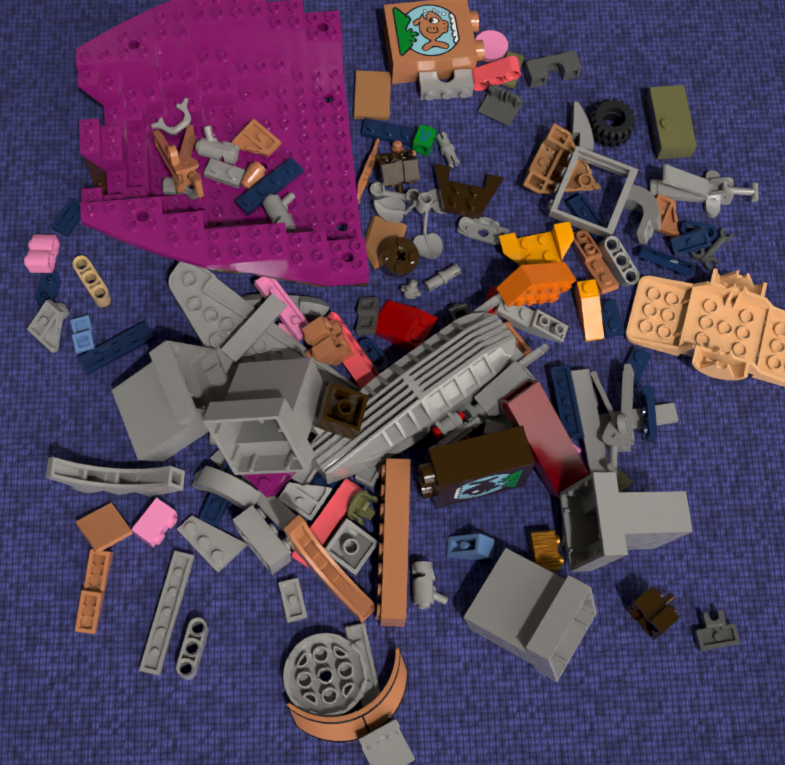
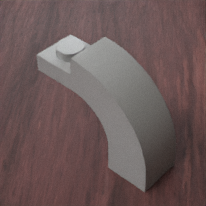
(645, 203)
(226, 486)

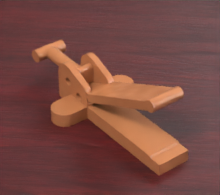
(182, 166)

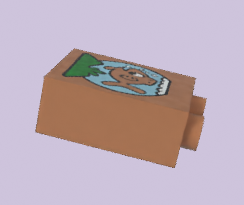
(431, 38)

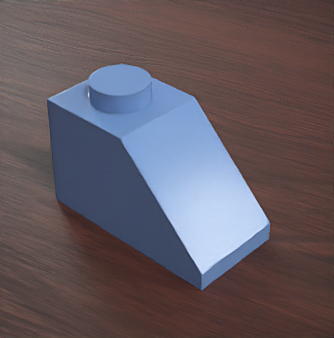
(471, 547)

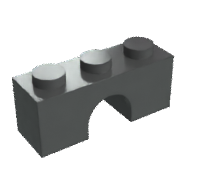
(565, 64)

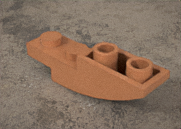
(592, 262)

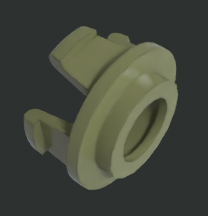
(359, 506)

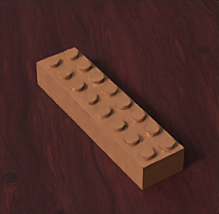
(394, 549)

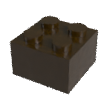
(341, 411)

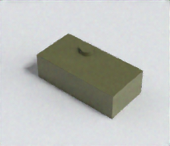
(670, 122)

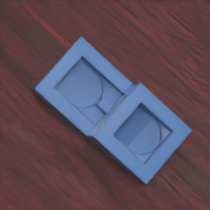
(83, 334)

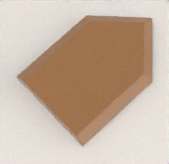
(378, 235)

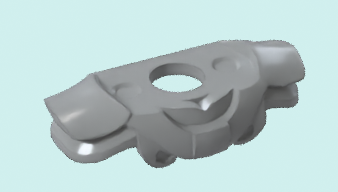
(470, 228)

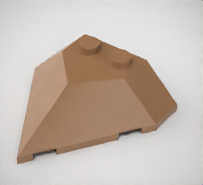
(549, 163)

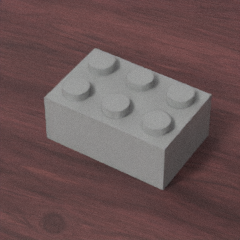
(263, 539)

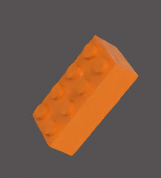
(536, 284)

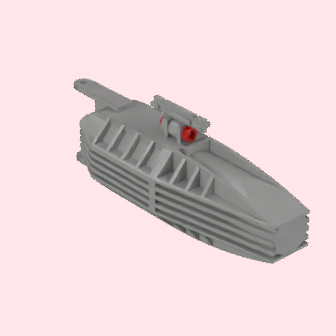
(425, 393)

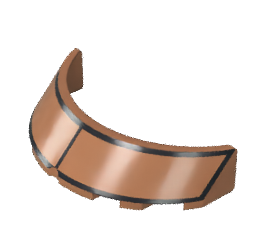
(362, 722)

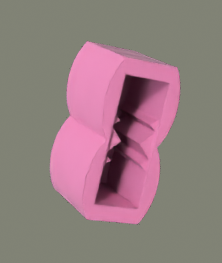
(42, 253)

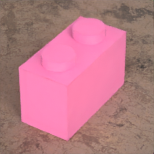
(155, 523)

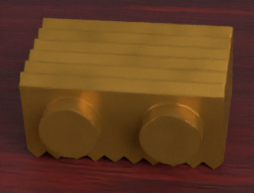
(545, 550)

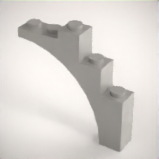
(115, 480)

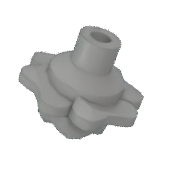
(410, 290)

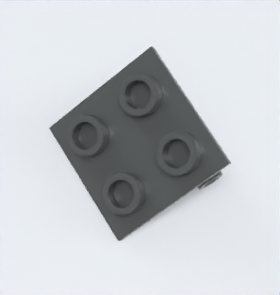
(501, 105)

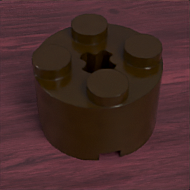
(404, 266)

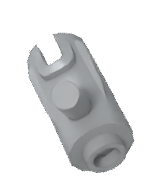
(214, 149)
(278, 210)
(423, 587)

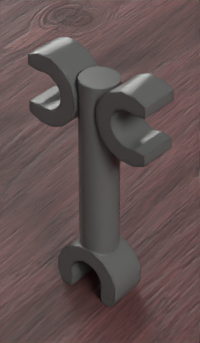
(705, 257)

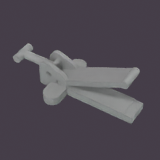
(692, 188)
(619, 431)

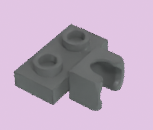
(715, 633)

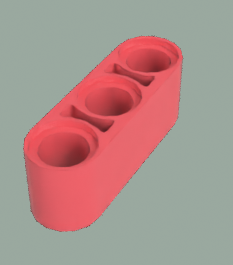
(496, 73)

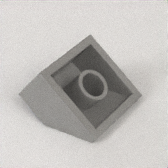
(350, 546)

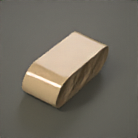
(95, 288)

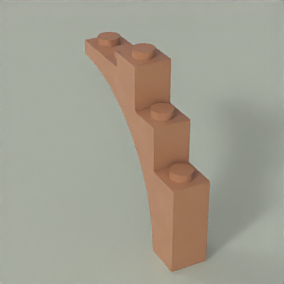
(326, 569)

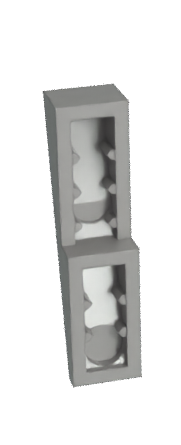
(253, 328)

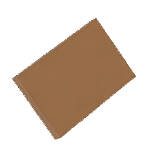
(372, 95)

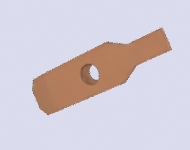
(363, 182)

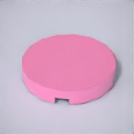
(494, 45)

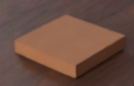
(103, 528)

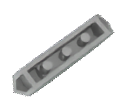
(308, 306)

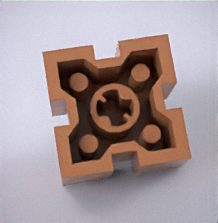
(327, 342)

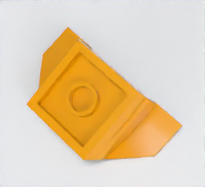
(538, 248)

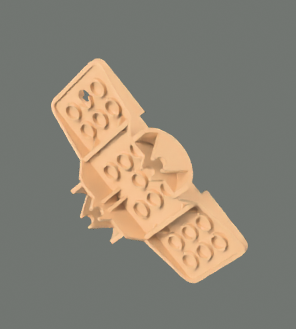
(717, 322)

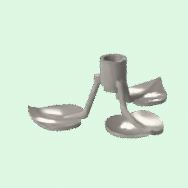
(392, 210)

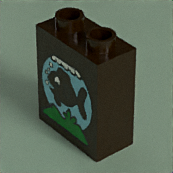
(476, 467)

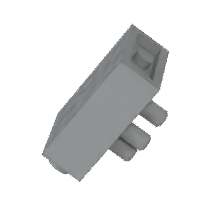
(501, 386)

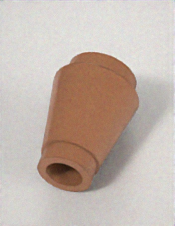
(252, 175)

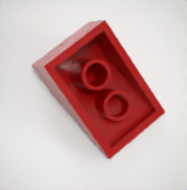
(405, 325)

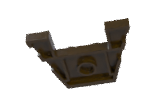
(464, 198)

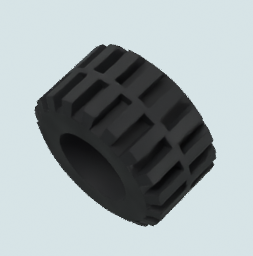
(616, 112)

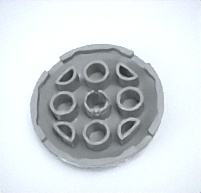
(321, 654)

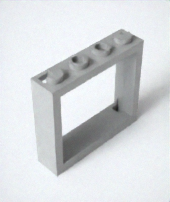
(601, 162)

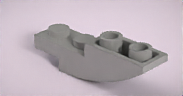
(533, 322)

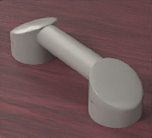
(378, 191)

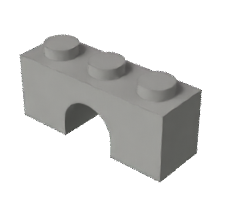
(432, 88)

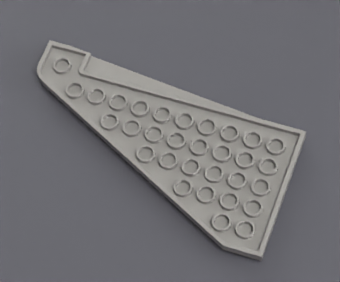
(220, 312)

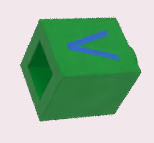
(424, 140)

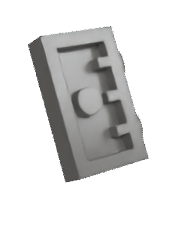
(386, 746)

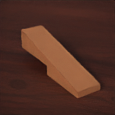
(93, 592)

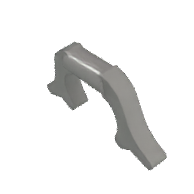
(180, 126)

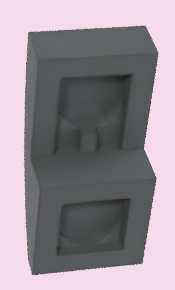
(368, 316)

